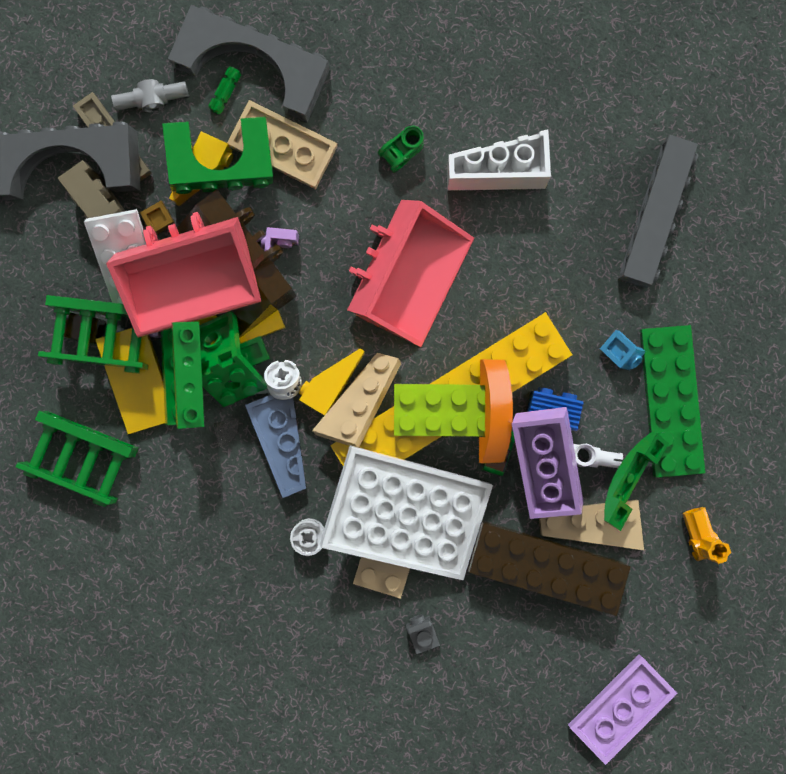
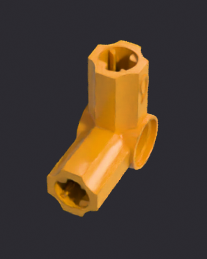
(703, 539)

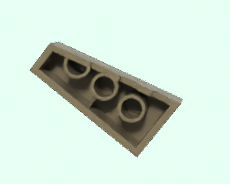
(90, 191)

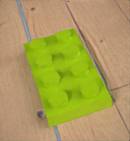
(439, 410)

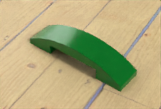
(627, 475)

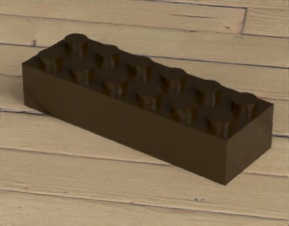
(549, 568)

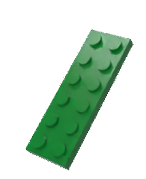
(673, 399)

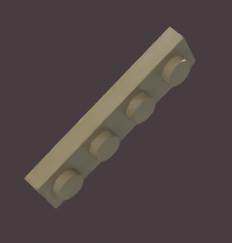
(93, 112)

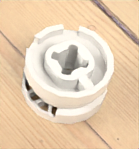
(282, 378)
(307, 536)

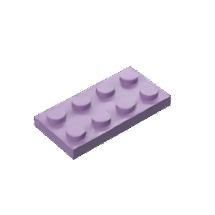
(622, 709)

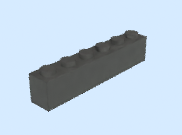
(658, 211)

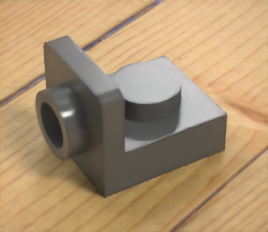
(422, 633)

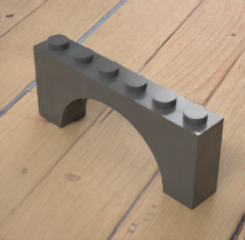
(209, 35)
(112, 148)

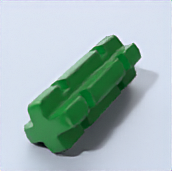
(224, 90)

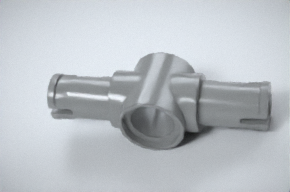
(150, 95)

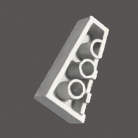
(505, 165)

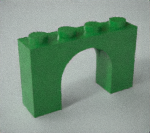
(188, 174)

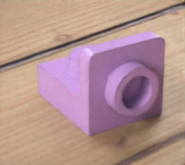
(282, 237)

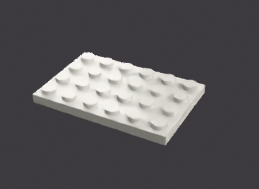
(405, 514)

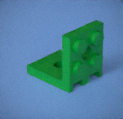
(225, 362)

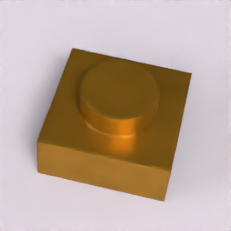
(157, 217)

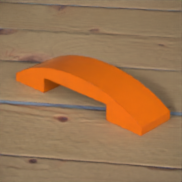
(498, 411)

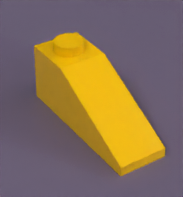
(211, 154)
(327, 386)

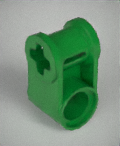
(398, 151)

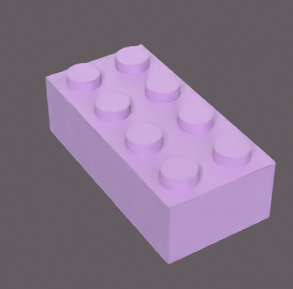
(548, 463)

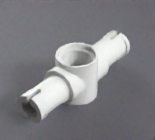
(598, 457)

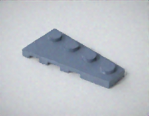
(279, 437)

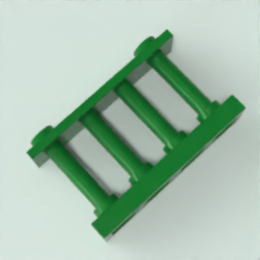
(88, 310)
(182, 375)
(74, 433)

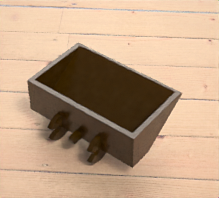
(272, 286)

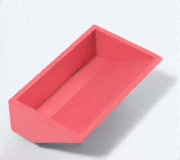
(410, 271)
(185, 275)

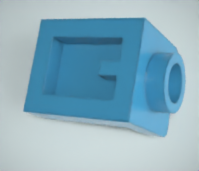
(622, 351)

